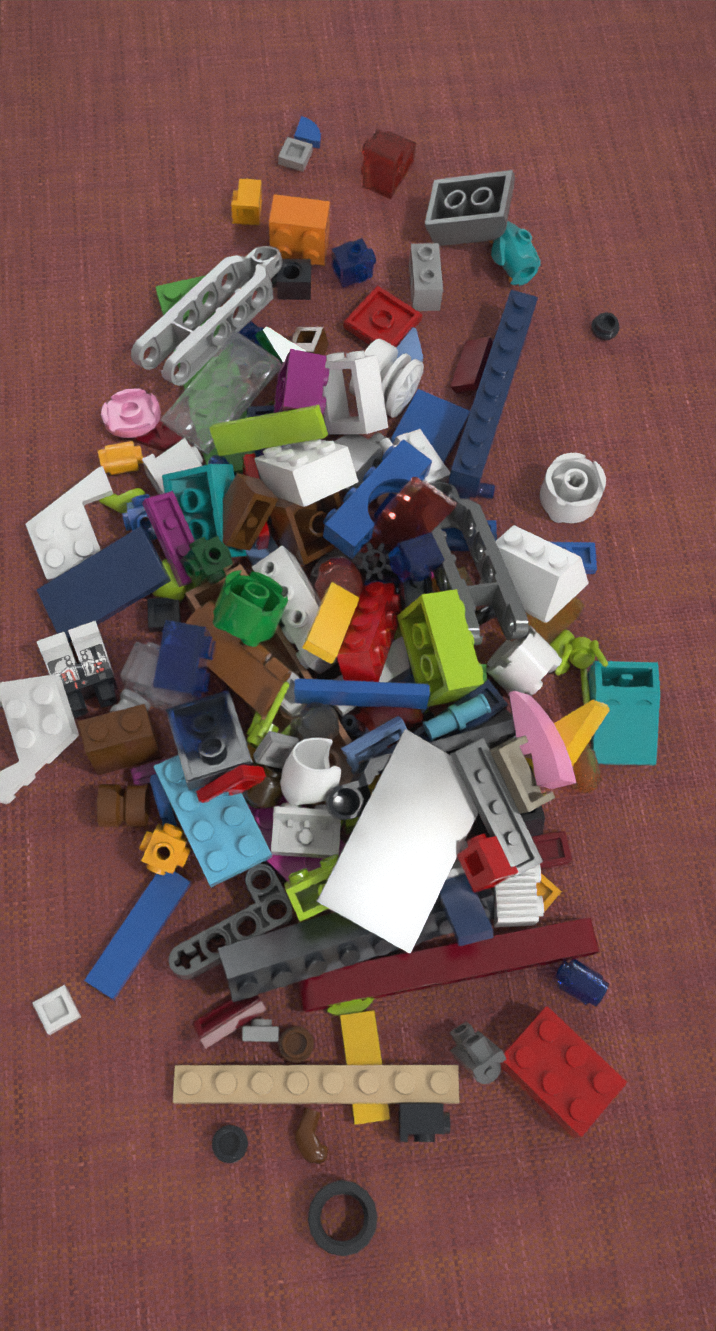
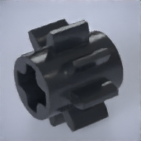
(366, 564)

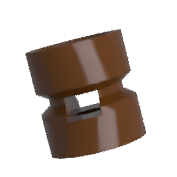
(123, 805)

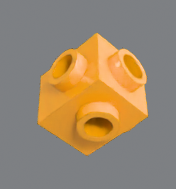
(167, 836)

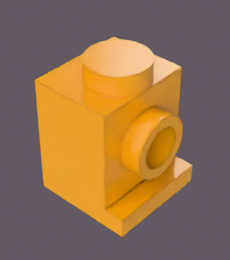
(247, 202)

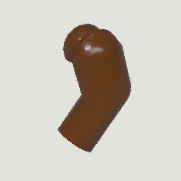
(307, 1139)

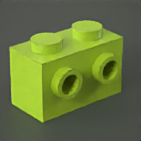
(307, 886)

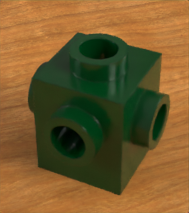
(207, 561)

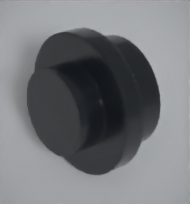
(605, 326)
(230, 1144)

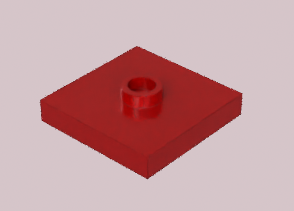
(382, 318)

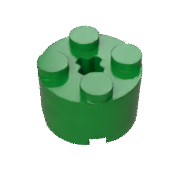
(249, 607)

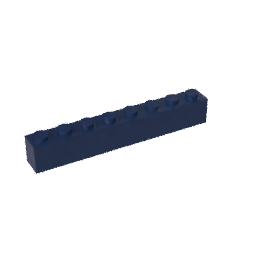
(492, 394)

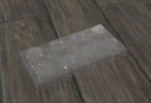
(221, 390)

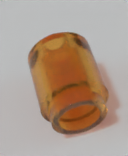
(587, 771)

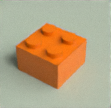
(300, 228)

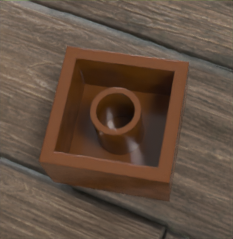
(302, 528)

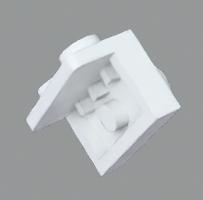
(304, 832)

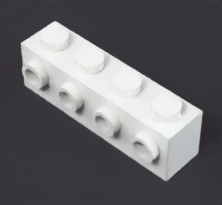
(301, 604)

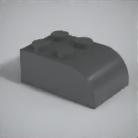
(470, 208)

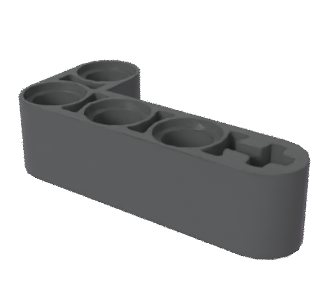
(228, 928)

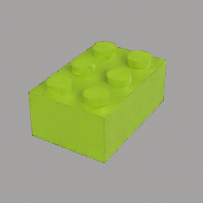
(441, 646)

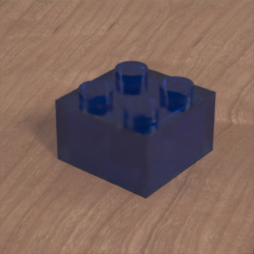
(184, 660)

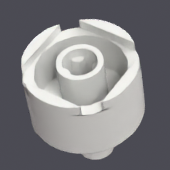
(572, 488)
(523, 663)

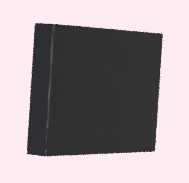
(208, 738)

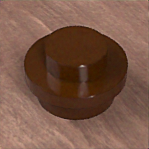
(296, 1044)

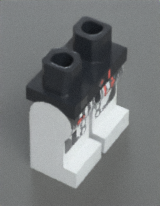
(85, 679)

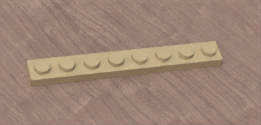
(316, 1084)

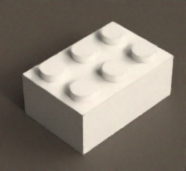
(306, 470)

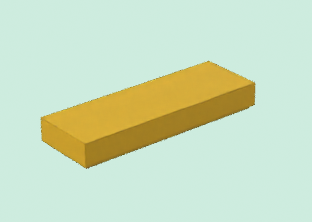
(331, 623)
(363, 1048)

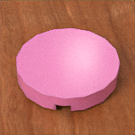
(131, 413)

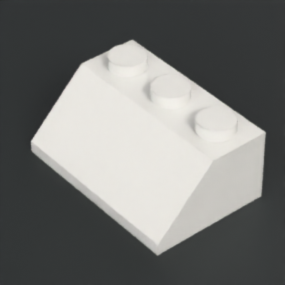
(541, 572)

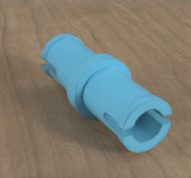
(456, 717)

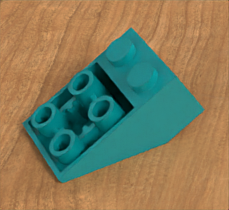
(631, 726)

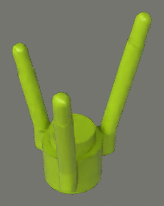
(582, 655)
(258, 729)

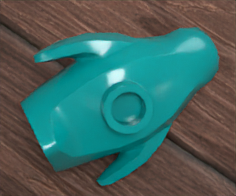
(516, 254)

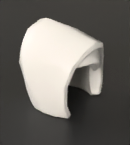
(307, 772)

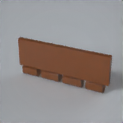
(243, 665)

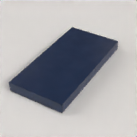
(104, 583)

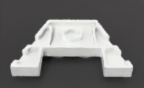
(63, 530)
(39, 728)

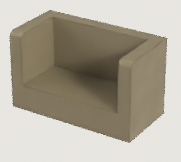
(519, 775)

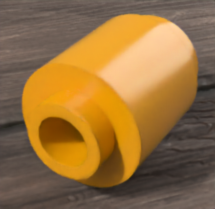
(120, 458)

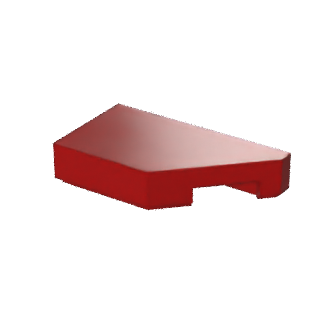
(233, 782)

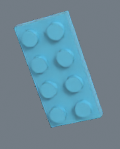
(219, 831)

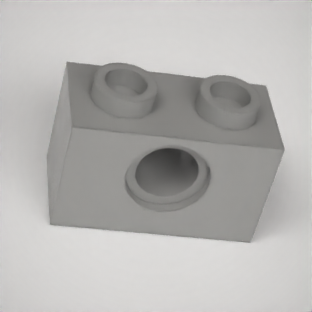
(425, 277)

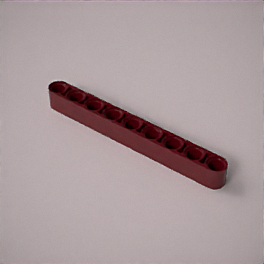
(449, 964)

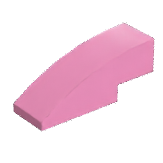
(544, 743)

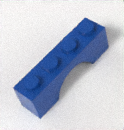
(351, 525)

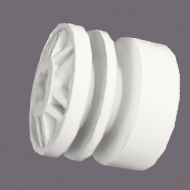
(398, 376)

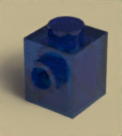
(416, 558)

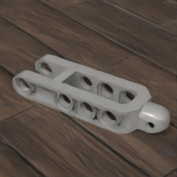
(194, 342)

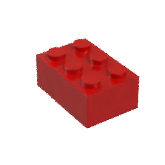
(561, 1072)

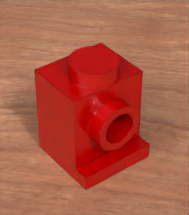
(485, 863)

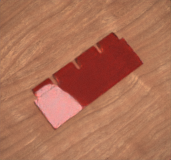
(410, 514)

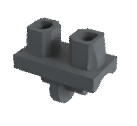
(477, 1053)

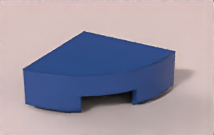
(308, 132)

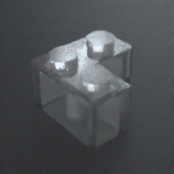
(140, 673)

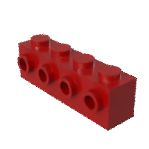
(370, 633)

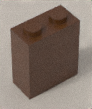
(119, 739)

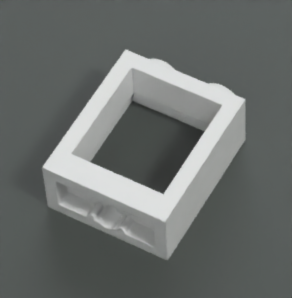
(367, 391)

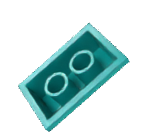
(201, 499)

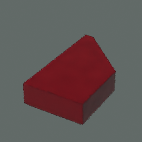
(159, 438)

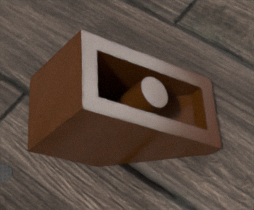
(246, 511)

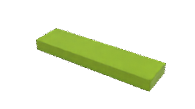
(269, 430)

